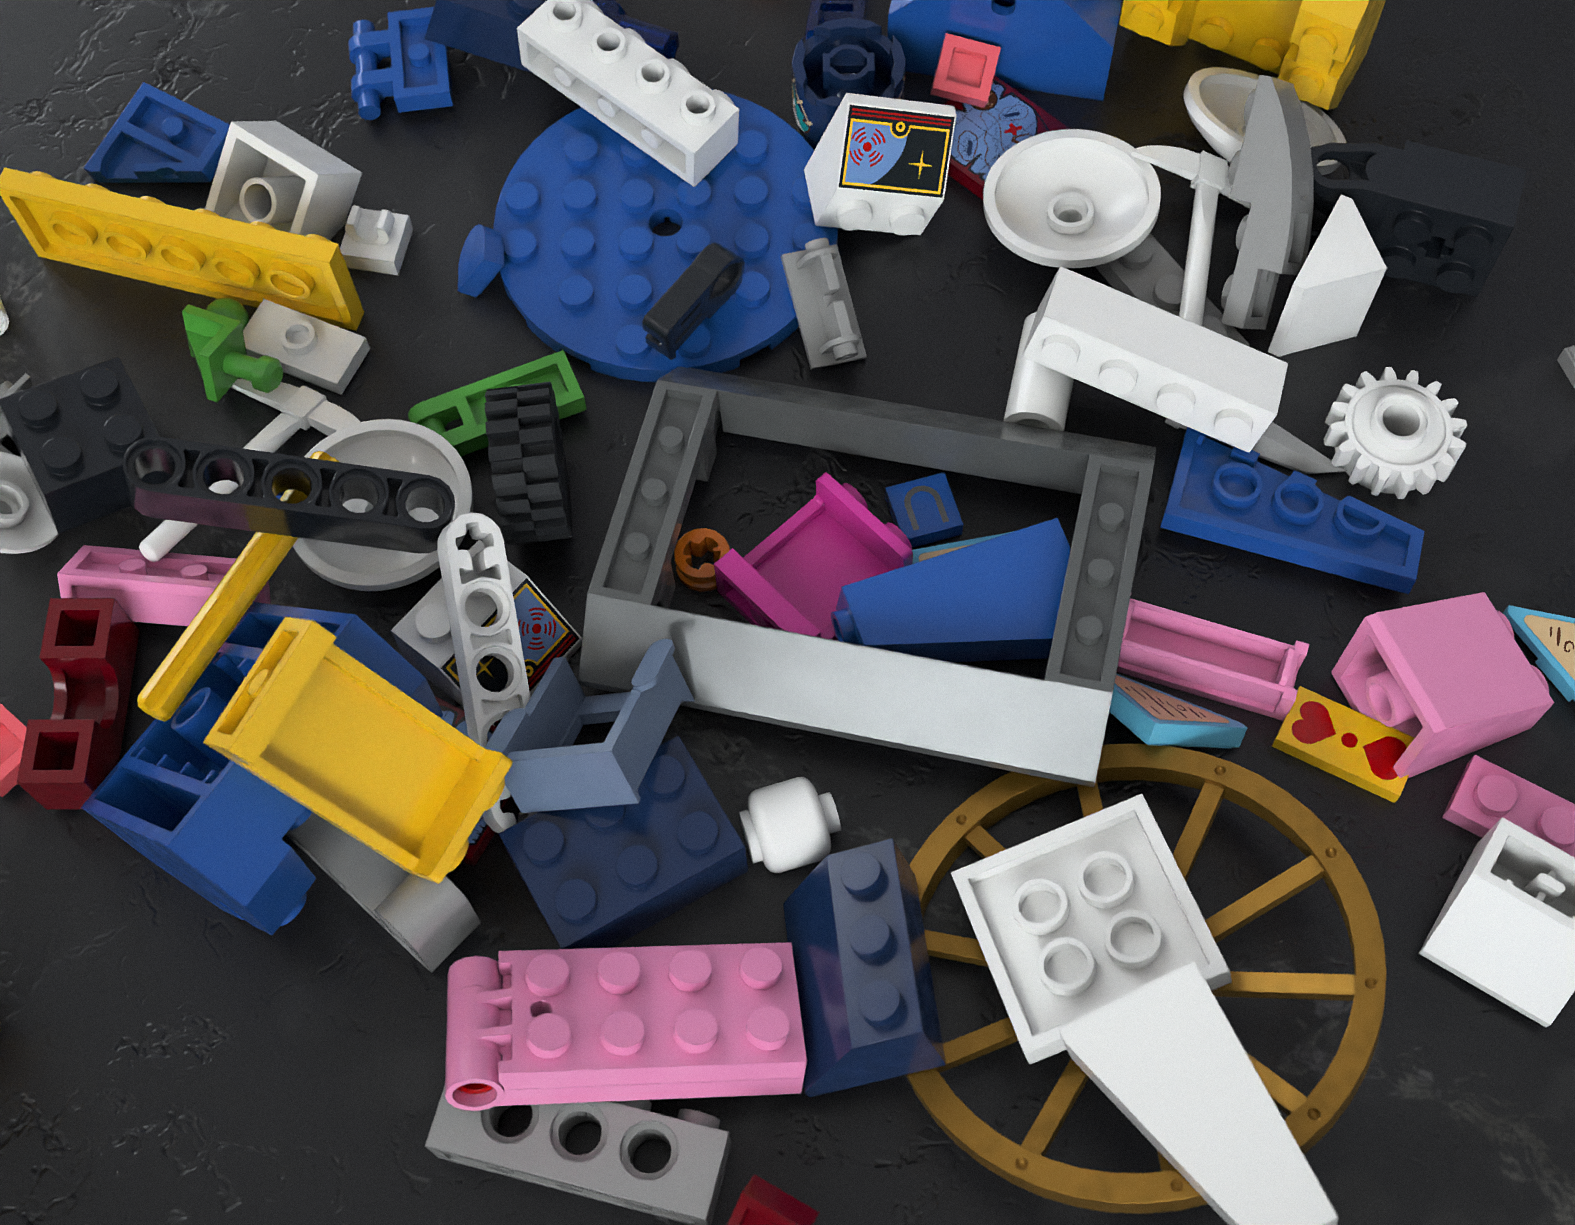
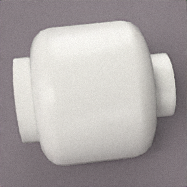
(789, 825)

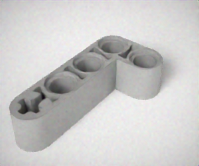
(418, 913)

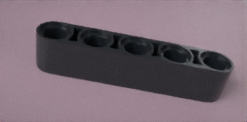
(266, 474)

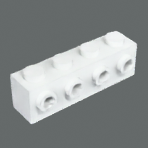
(630, 86)
(1156, 360)

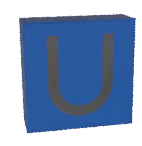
(924, 509)

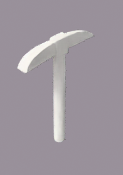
(1209, 178)
(298, 409)

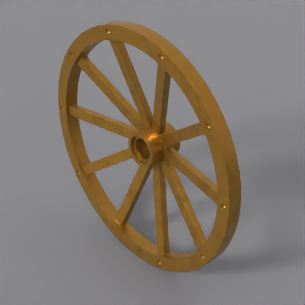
(1326, 858)

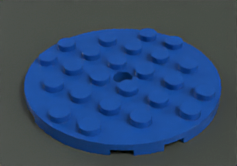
(591, 268)

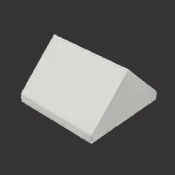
(1332, 286)

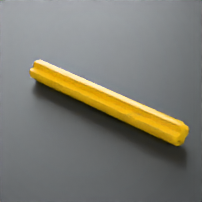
(217, 617)

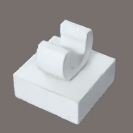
(376, 240)

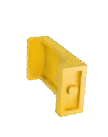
(359, 751)

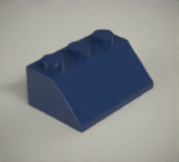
(862, 970)

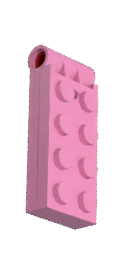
(623, 1025)

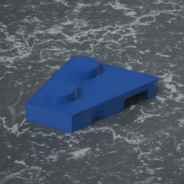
(159, 142)

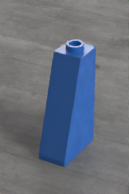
(964, 604)

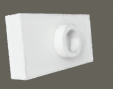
(305, 345)

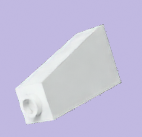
(1198, 1099)

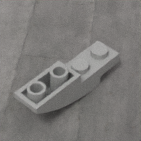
(1278, 181)

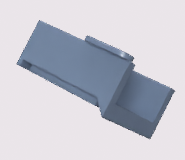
(539, 738)

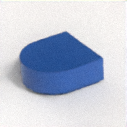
(480, 260)

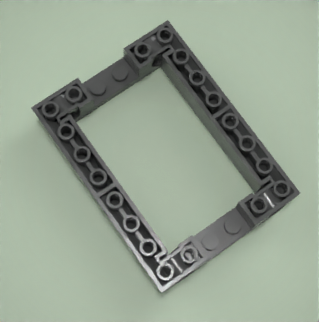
(853, 689)

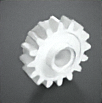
(1394, 434)

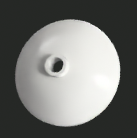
(1217, 104)
(1071, 198)
(397, 447)

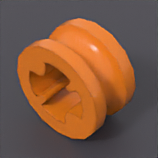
(697, 543)

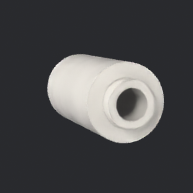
(1036, 392)

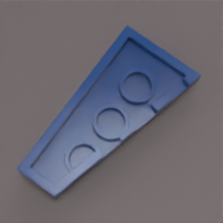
(1254, 508)

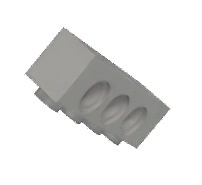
(680, 1191)

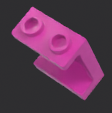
(800, 567)

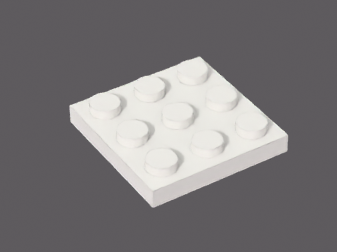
(1084, 920)

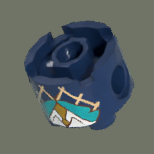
(839, 60)

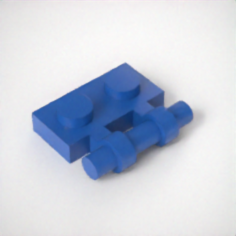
(419, 67)

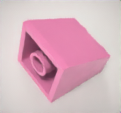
(1442, 677)

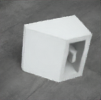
(1512, 923)

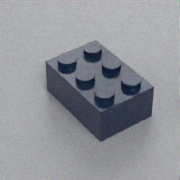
(628, 865)

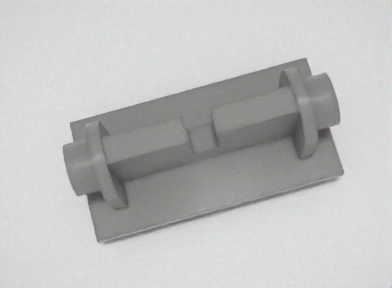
(823, 304)

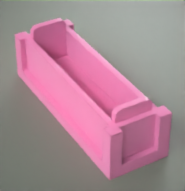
(147, 590)
(1210, 659)

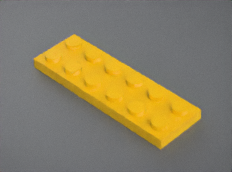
(181, 247)

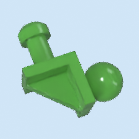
(220, 349)

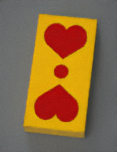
(1344, 743)

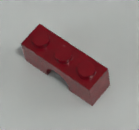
(91, 663)

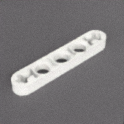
(475, 642)

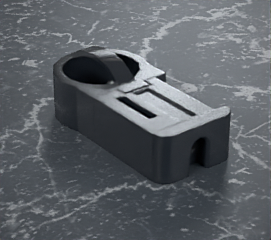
(692, 298)

